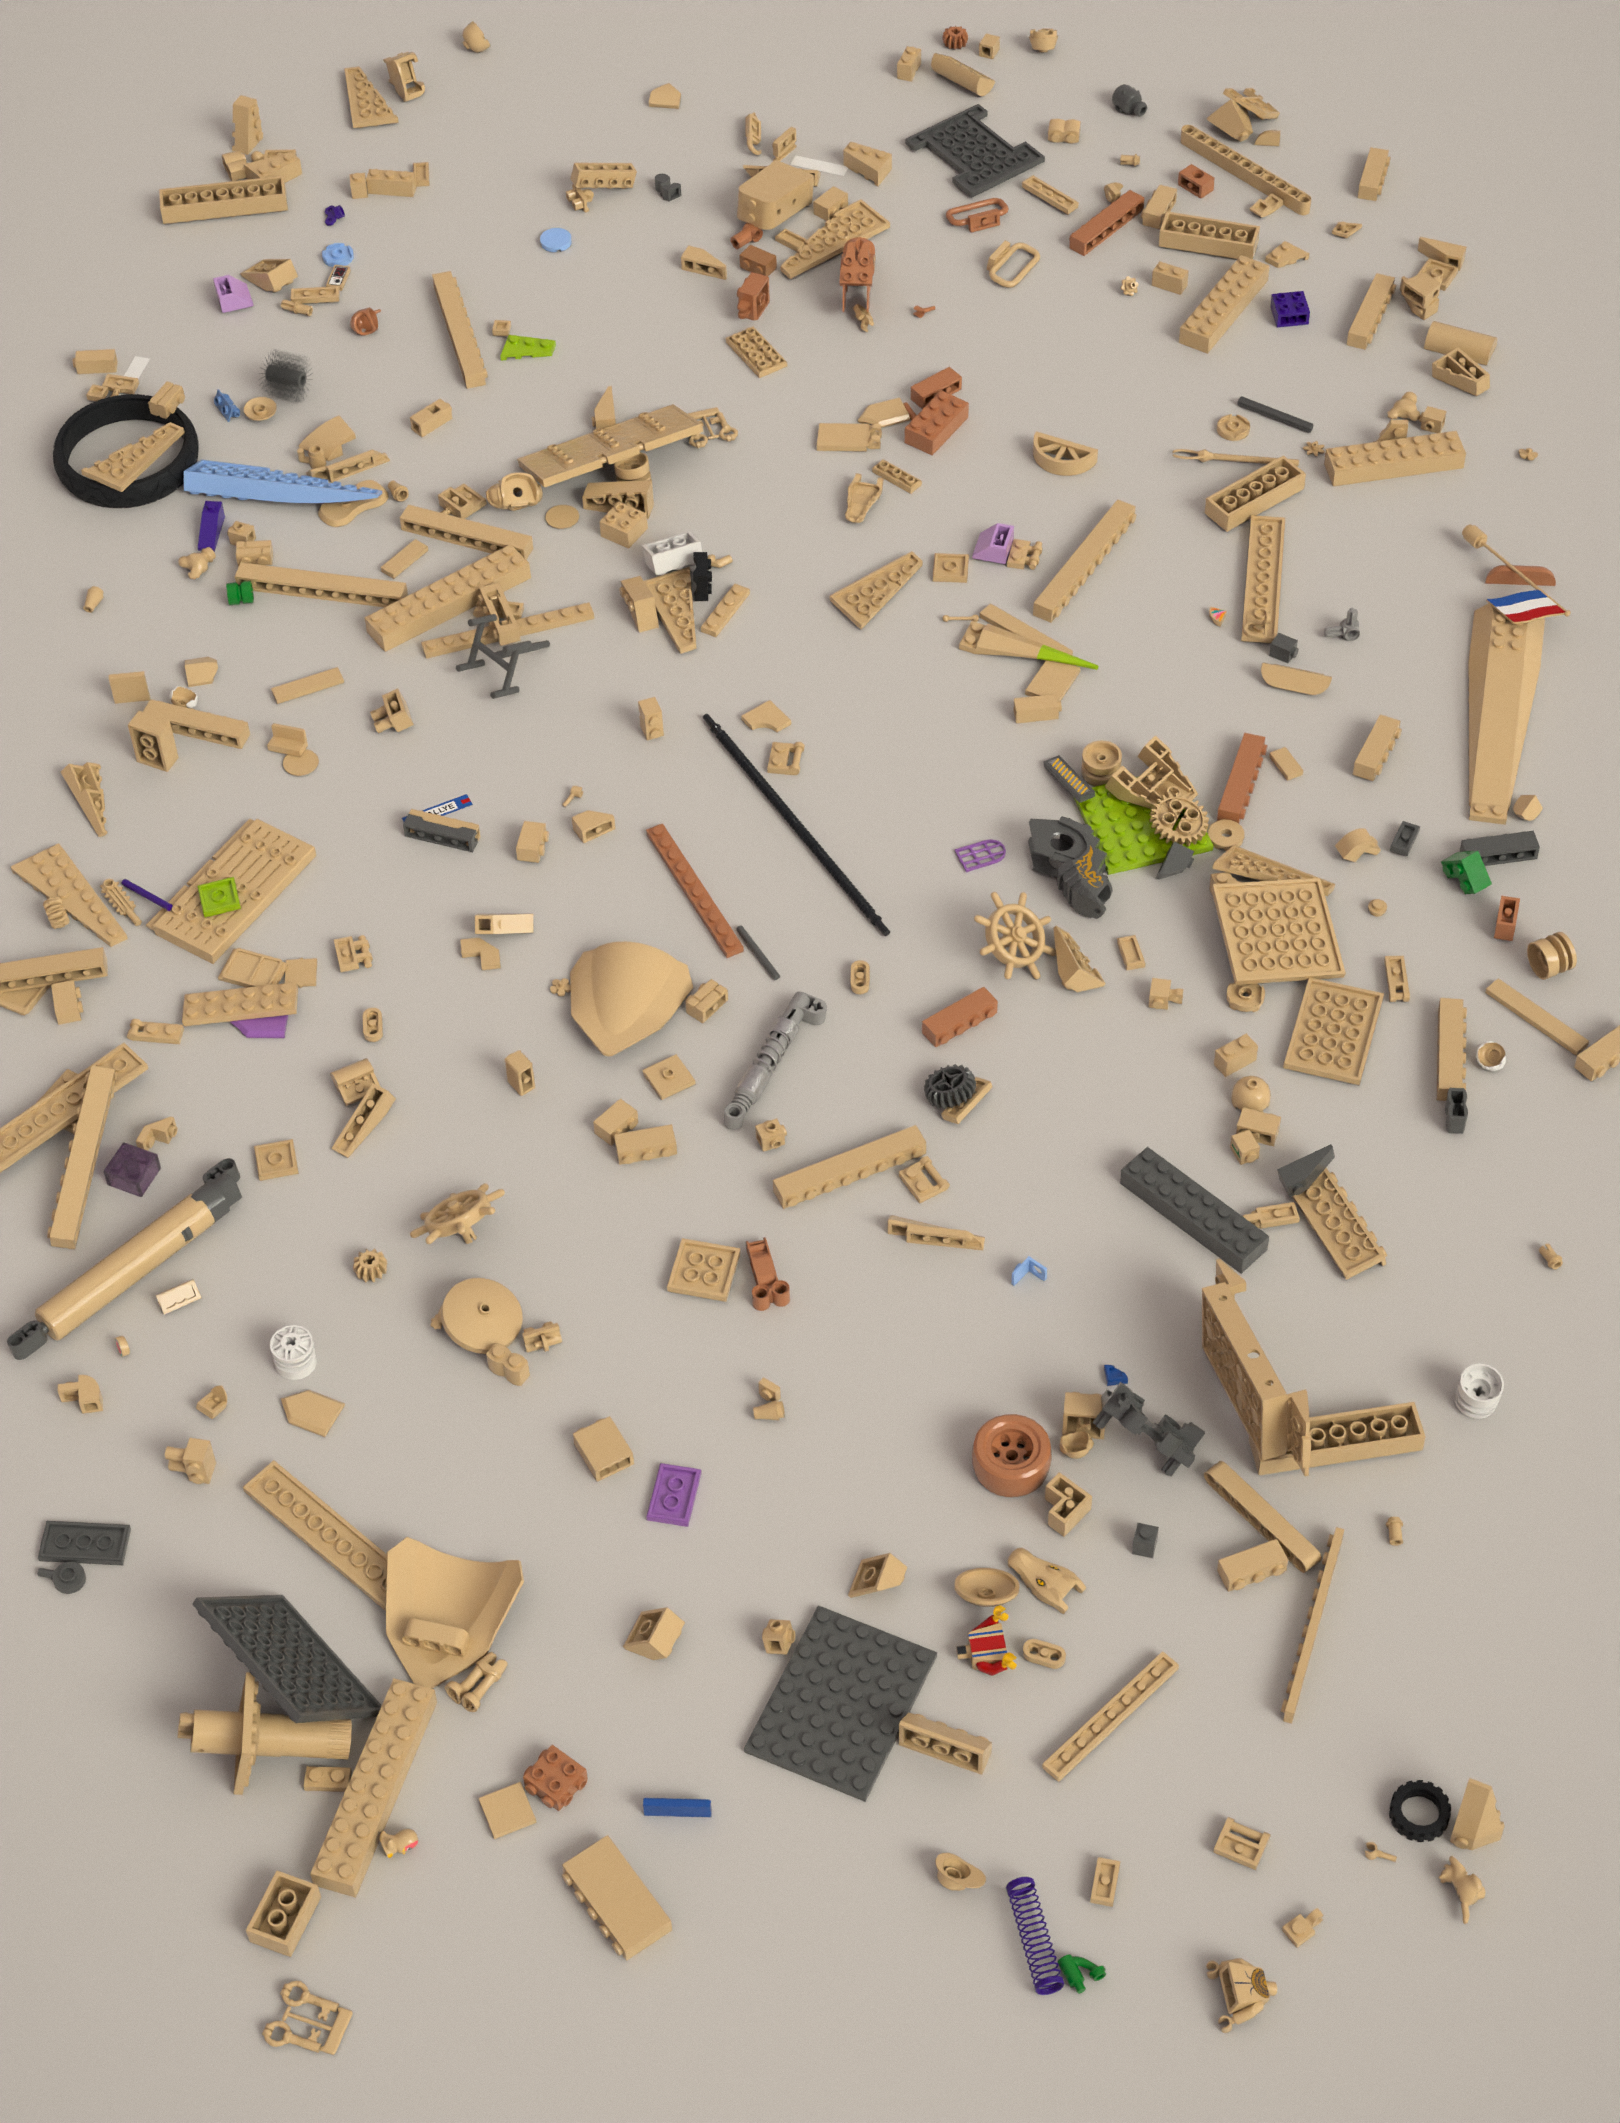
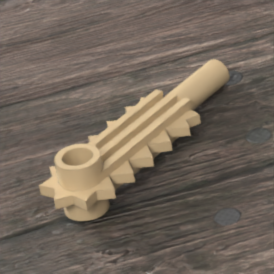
(119, 900)

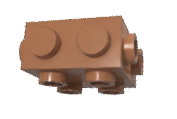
(555, 1778)

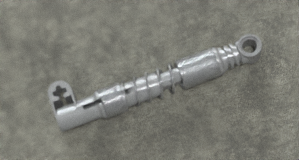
(781, 1035)

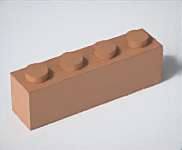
(959, 1017)

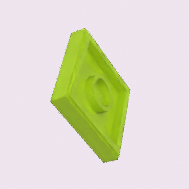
(219, 897)

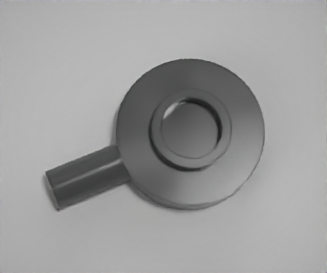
(67, 1577)

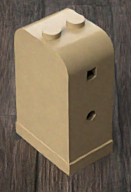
(774, 195)

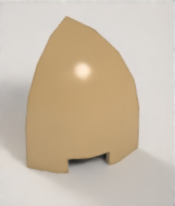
(1268, 138)
(1527, 807)

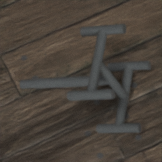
(509, 650)

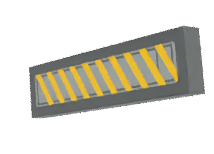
(1069, 779)

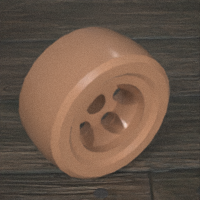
(1010, 1473)

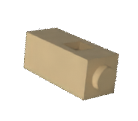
(95, 361)
(431, 417)
(1036, 708)

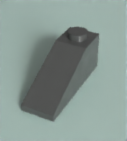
(1303, 1172)

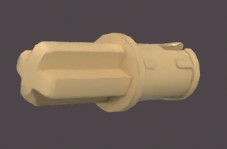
(297, 307)

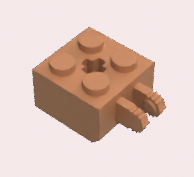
(753, 296)

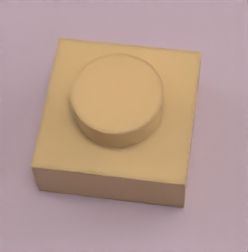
(501, 328)
(97, 392)
(769, 1390)

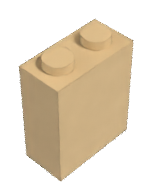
(603, 1448)

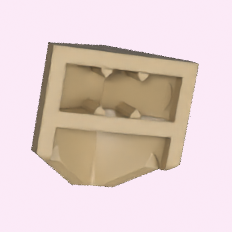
(200, 671)

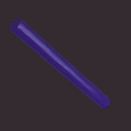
(146, 894)

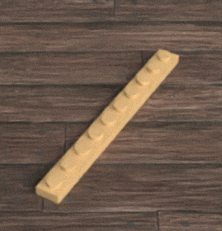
(526, 626)
(1309, 1632)

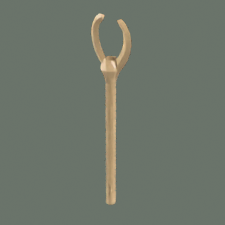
(1204, 455)

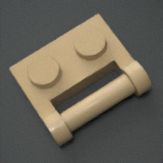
(780, 755)
(919, 1184)
(1238, 1848)

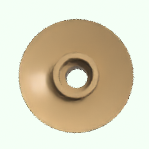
(260, 408)

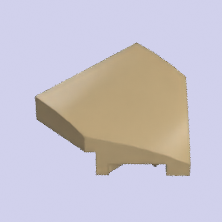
(665, 97)

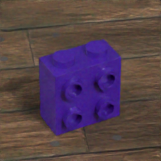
(1290, 309)

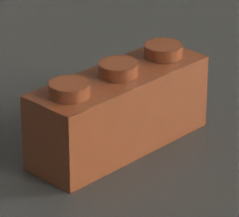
(926, 390)

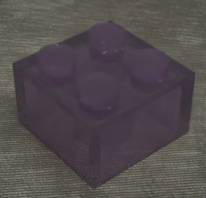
(132, 1169)

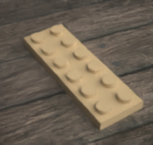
(240, 1004)

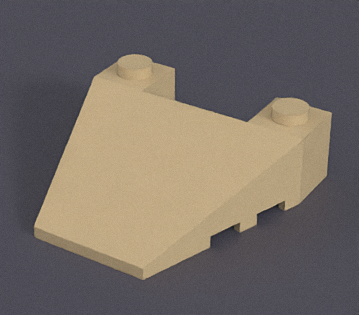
(1158, 780)

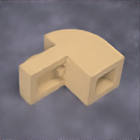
(1357, 843)
(85, 1391)

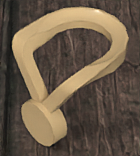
(1266, 621)

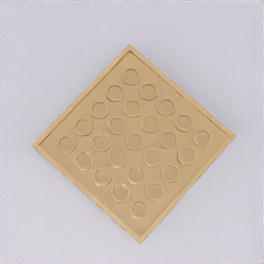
(1278, 931)

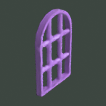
(977, 859)

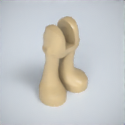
(485, 1668)

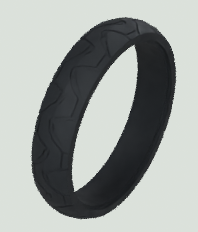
(139, 491)

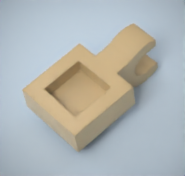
(864, 317)
(1301, 1929)

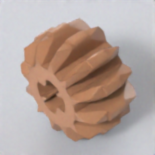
(955, 37)

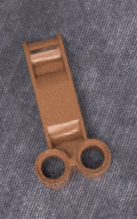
(765, 1277)

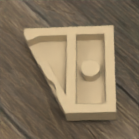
(1286, 254)
(1395, 430)

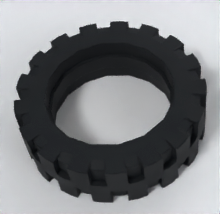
(1408, 1828)

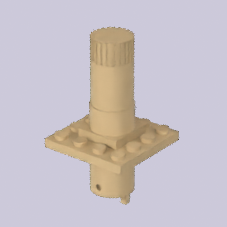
(261, 1734)

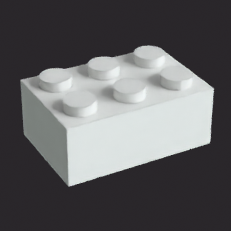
(671, 553)

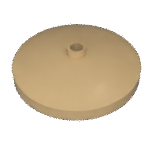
(481, 1314)

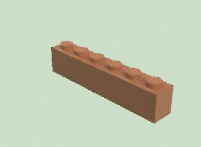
(1106, 222)
(1241, 778)

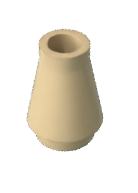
(398, 491)
(93, 598)
(770, 1411)

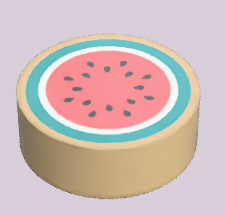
(122, 1346)

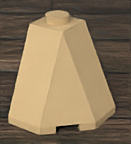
(1233, 120)

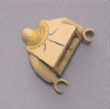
(1243, 1989)

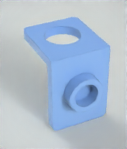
(1028, 1266)

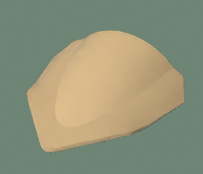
(626, 993)
(444, 1609)

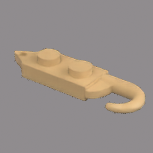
(753, 132)

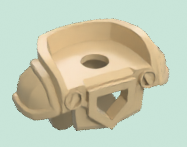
(502, 494)

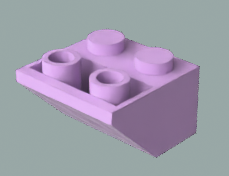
(232, 293)
(995, 543)

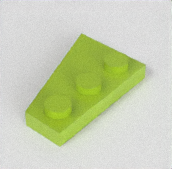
(521, 346)

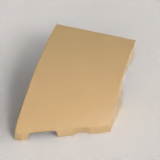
(330, 437)

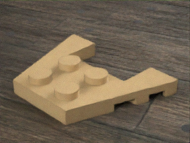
(1253, 103)

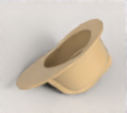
(958, 1874)

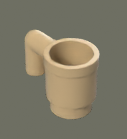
(316, 456)

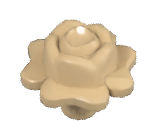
(1129, 286)

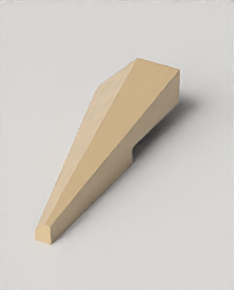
(85, 786)

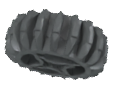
(950, 1086)

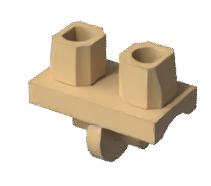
(579, 198)
(542, 1337)

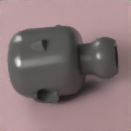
(1128, 100)

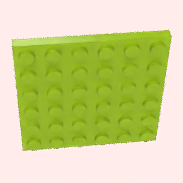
(1127, 832)

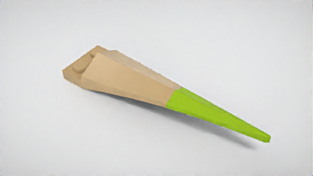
(997, 641)

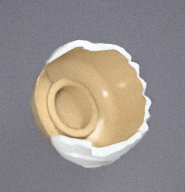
(183, 697)
(1491, 1056)

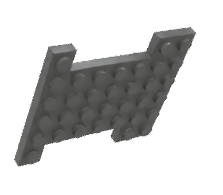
(976, 151)

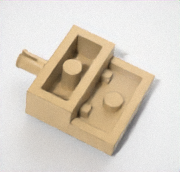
(461, 501)

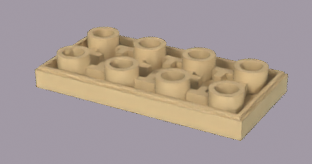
(756, 352)

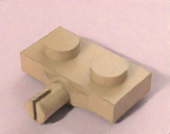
(120, 384)

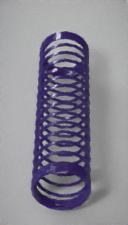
(1041, 1982)

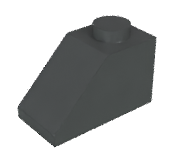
(1175, 861)

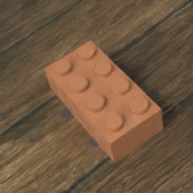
(936, 422)

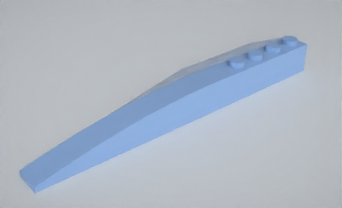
(262, 484)

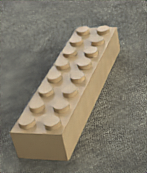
(223, 199)
(1224, 304)
(1394, 458)
(1354, 1437)

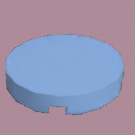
(555, 239)
(337, 254)

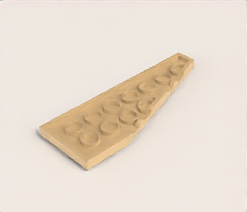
(825, 243)

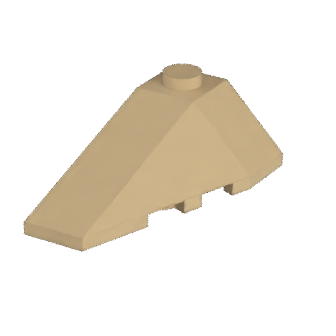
(1074, 965)

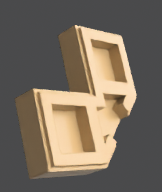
(477, 947)

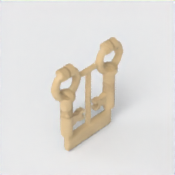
(719, 419)
(336, 2031)

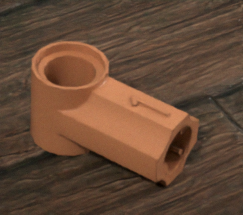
(748, 234)

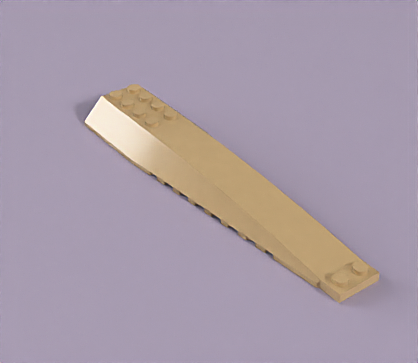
(1501, 694)

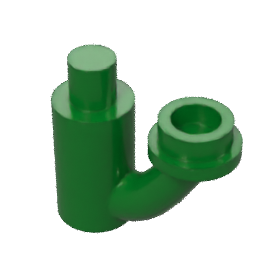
(1069, 1967)

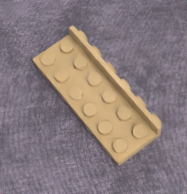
(1339, 1226)

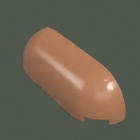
(1504, 575)

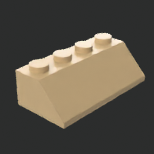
(944, 1742)

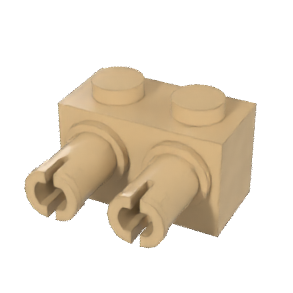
(396, 710)
(195, 1460)

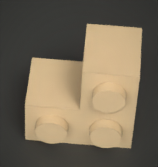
(1069, 1503)

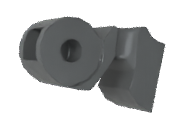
(666, 189)

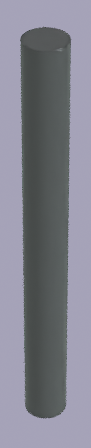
(759, 954)

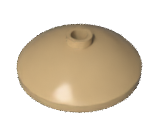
(986, 1587)

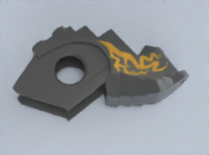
(1082, 866)

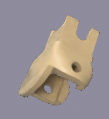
(401, 73)

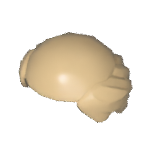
(1076, 1444)

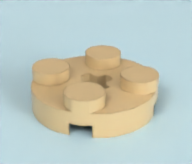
(1245, 1003)

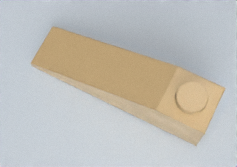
(365, 1118)

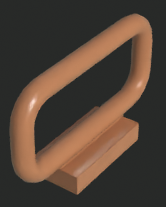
(980, 220)

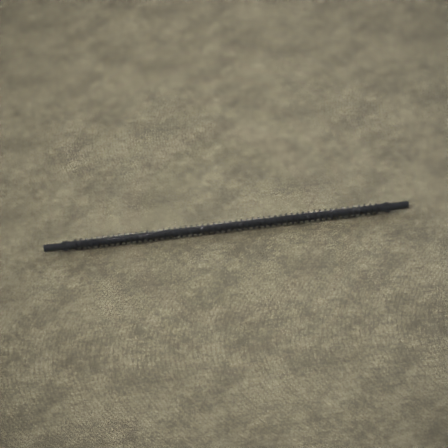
(796, 825)

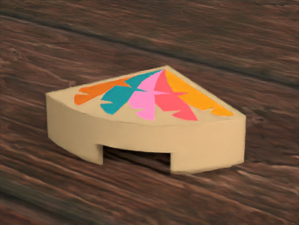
(1217, 615)

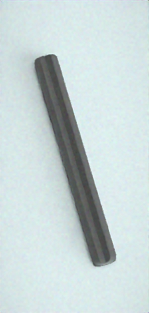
(1275, 414)

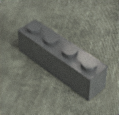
(1504, 848)

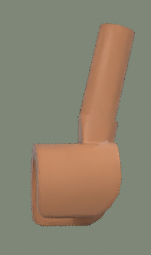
(921, 311)

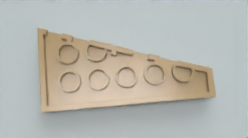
(132, 460)
(675, 607)

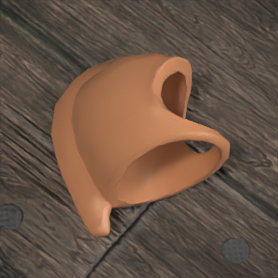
(365, 319)

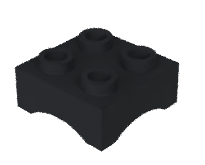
(702, 576)

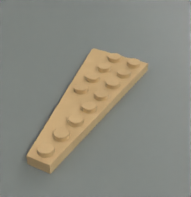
(57, 875)

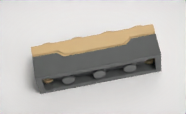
(441, 830)

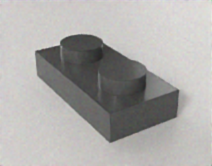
(1405, 838)

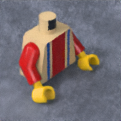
(987, 1646)

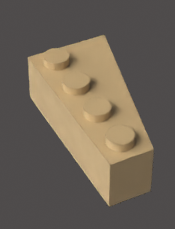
(605, 495)

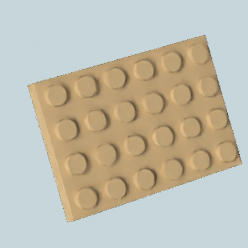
(1333, 1031)

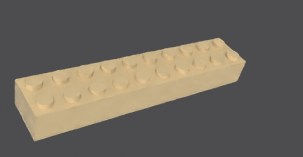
(445, 598)
(374, 1788)

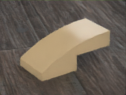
(1268, 206)

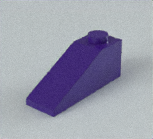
(211, 524)

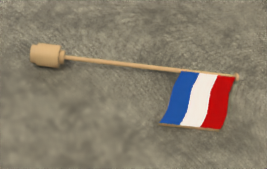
(1522, 606)

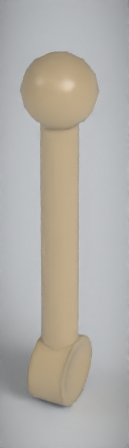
(975, 618)

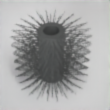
(285, 376)

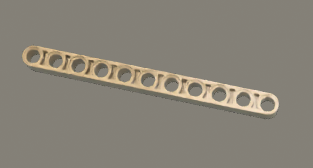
(1245, 169)

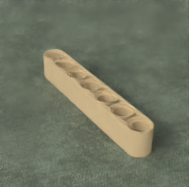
(1262, 1515)

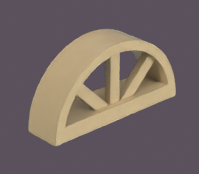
(1082, 456)

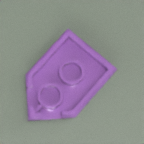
(263, 1027)

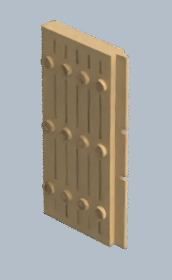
(262, 865)

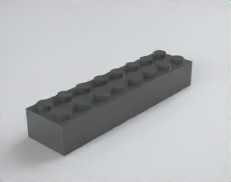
(1194, 1210)

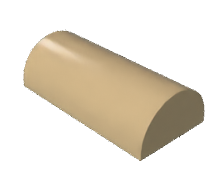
(962, 74)
(1445, 338)

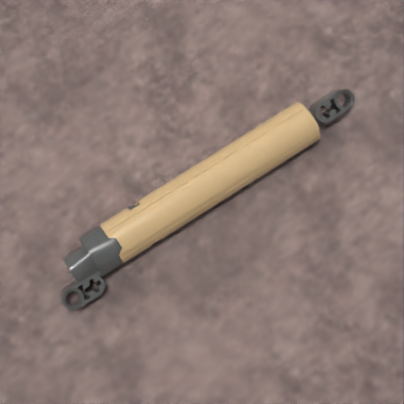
(131, 1261)

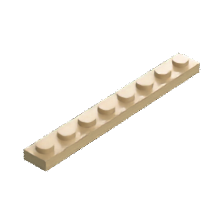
(1110, 1716)

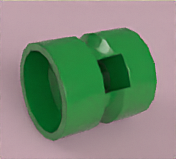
(238, 593)

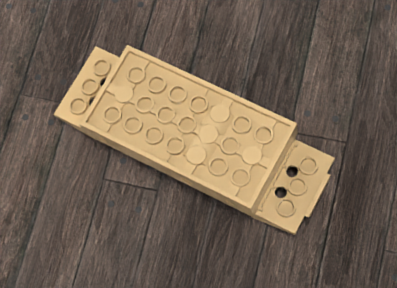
(1270, 1415)

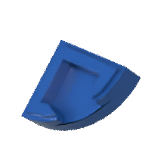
(1114, 1375)

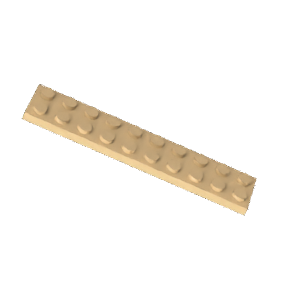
(1263, 575)
(61, 1107)
(321, 1529)

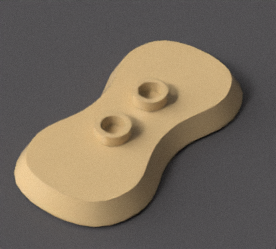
(342, 513)

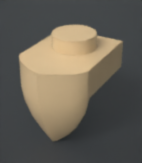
(1112, 191)
(213, 1402)

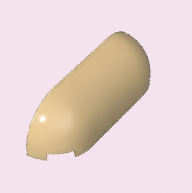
(1295, 679)

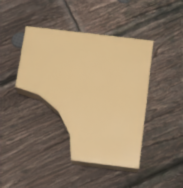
(766, 716)

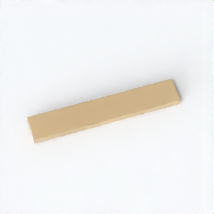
(1009, 623)
(1537, 1017)

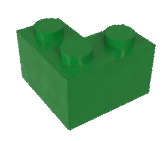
(1469, 870)

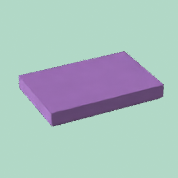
(674, 1495)

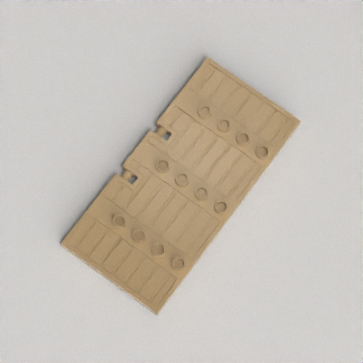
(609, 445)

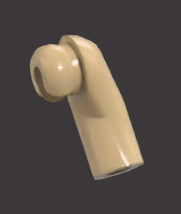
(719, 563)

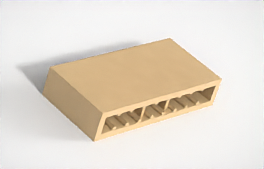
(616, 1898)

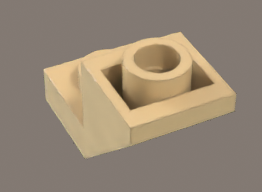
(160, 1131)

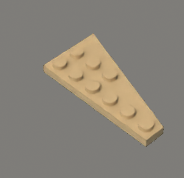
(366, 103)
(868, 595)
(1252, 865)

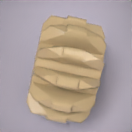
(56, 912)
(370, 1265)

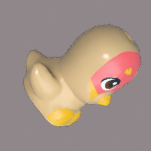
(400, 1842)

